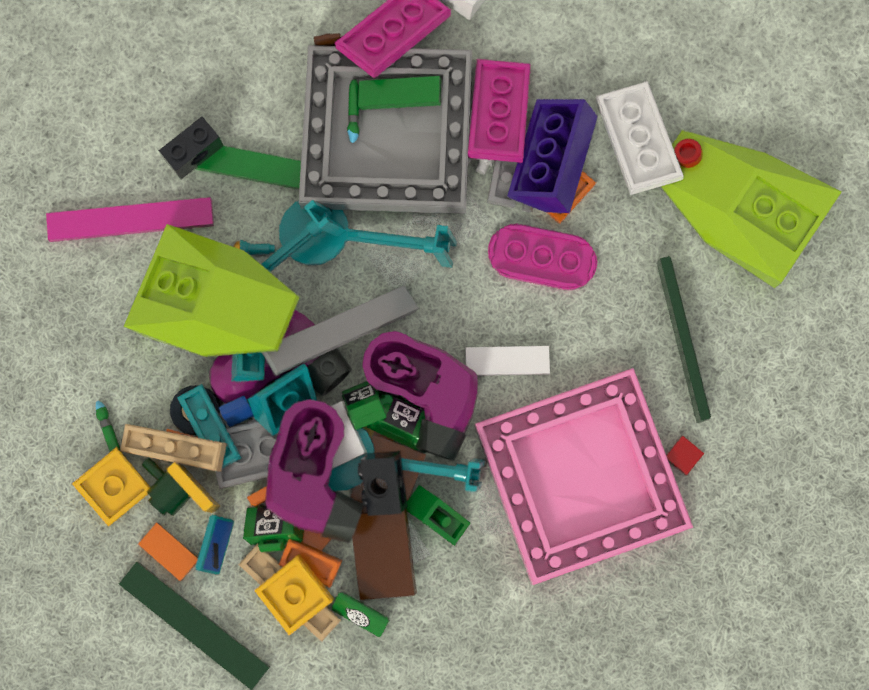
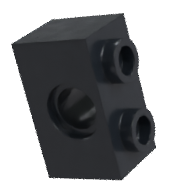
(191, 147)
(389, 468)

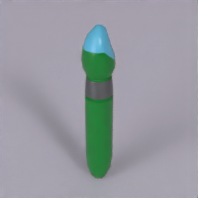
(353, 111)
(106, 426)

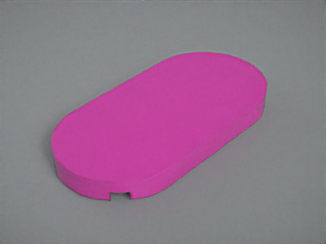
(542, 257)

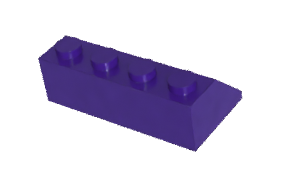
(553, 154)

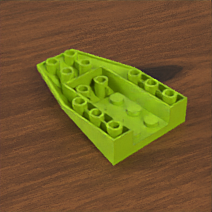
(751, 206)
(210, 298)

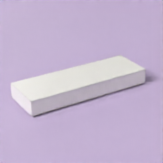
(508, 360)

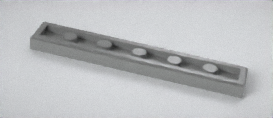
(341, 330)

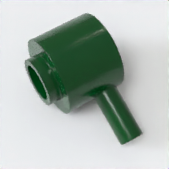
(165, 493)

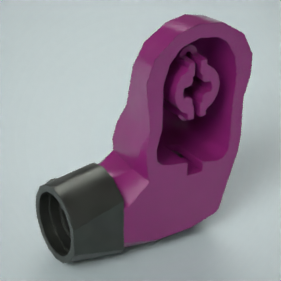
(428, 380)

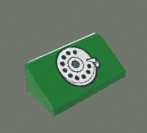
(360, 614)

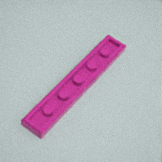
(129, 219)

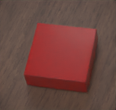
(684, 455)

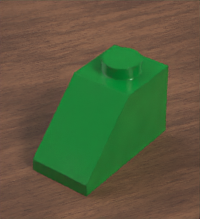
(437, 515)

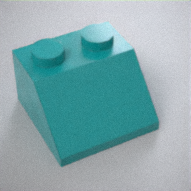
(274, 400)

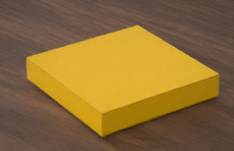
(112, 486)
(193, 488)
(294, 594)

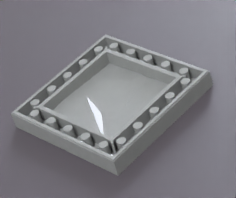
(402, 155)

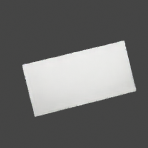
(639, 138)

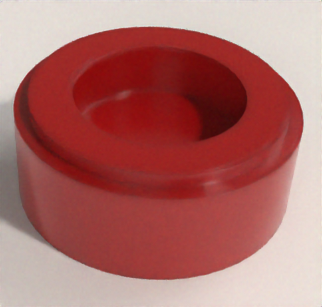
(688, 153)

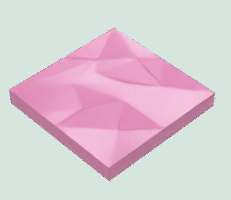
(582, 476)

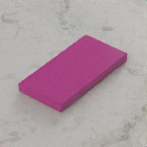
(391, 32)
(499, 111)

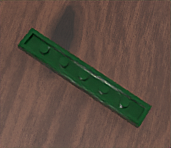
(683, 339)
(194, 625)

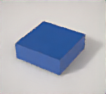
(236, 411)

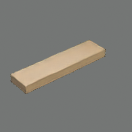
(173, 447)
(263, 566)

